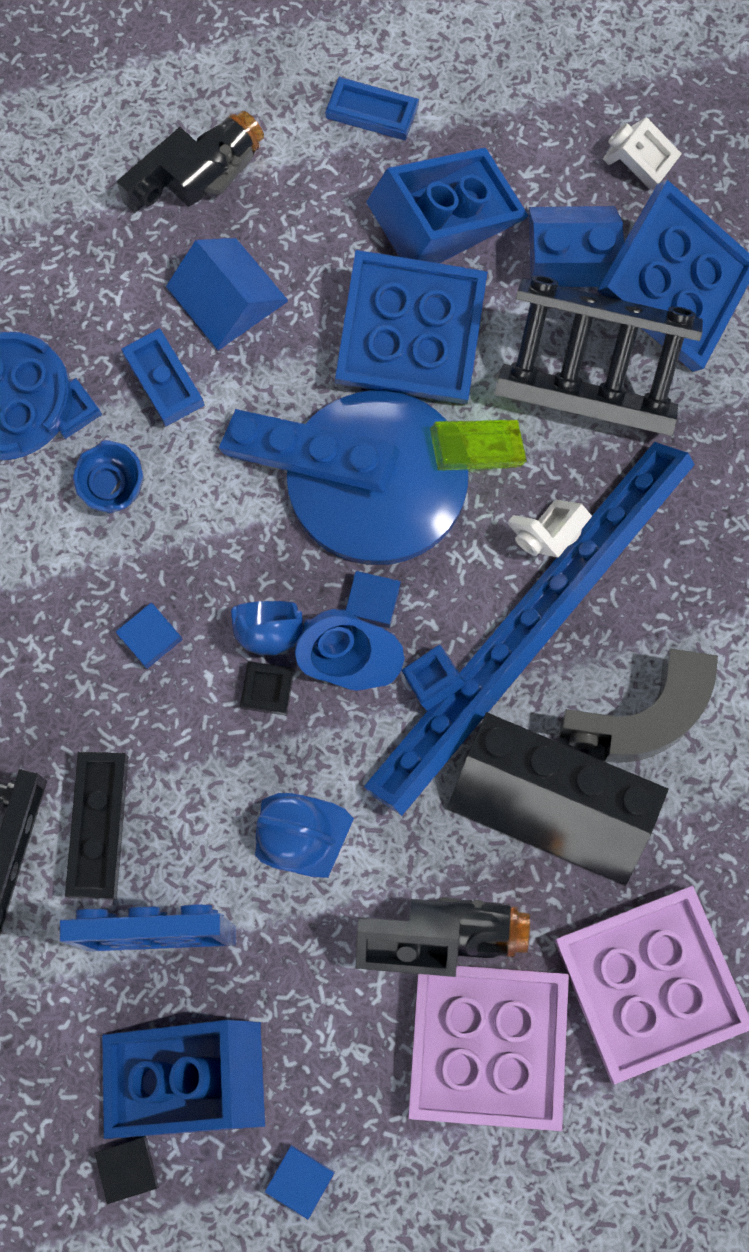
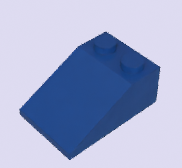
(444, 205)
(183, 1079)

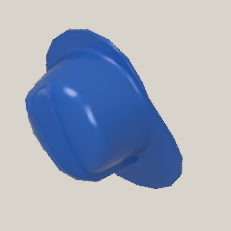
(348, 651)
(301, 833)

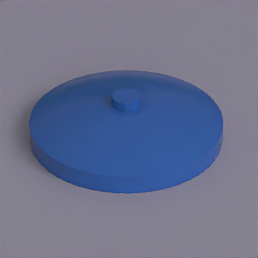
(418, 500)

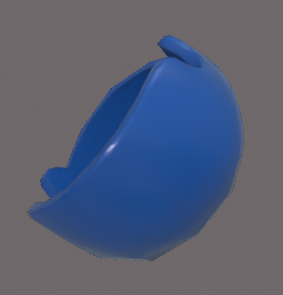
(101, 470)
(267, 626)

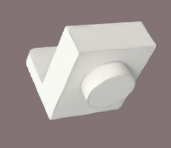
(553, 531)

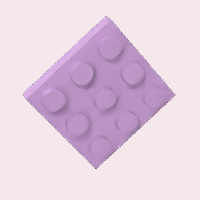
(653, 985)
(490, 1048)

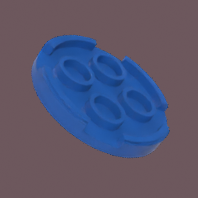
(32, 394)

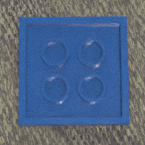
(680, 261)
(411, 327)
(148, 929)

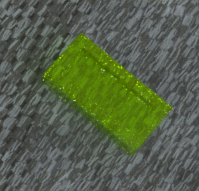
(478, 444)

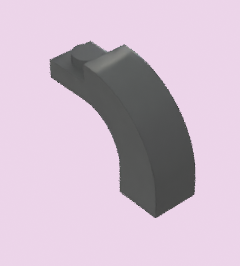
(682, 698)

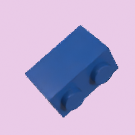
(574, 243)

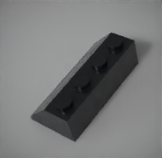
(557, 799)

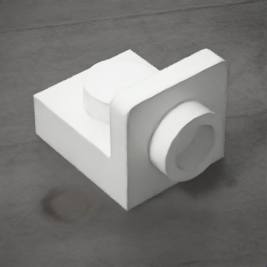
(643, 151)

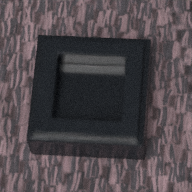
(267, 688)
(126, 1170)

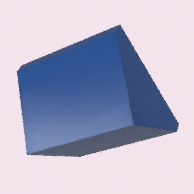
(223, 289)

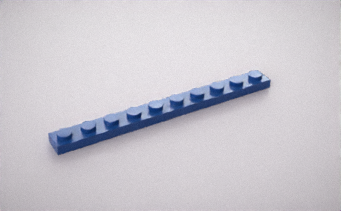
(529, 627)

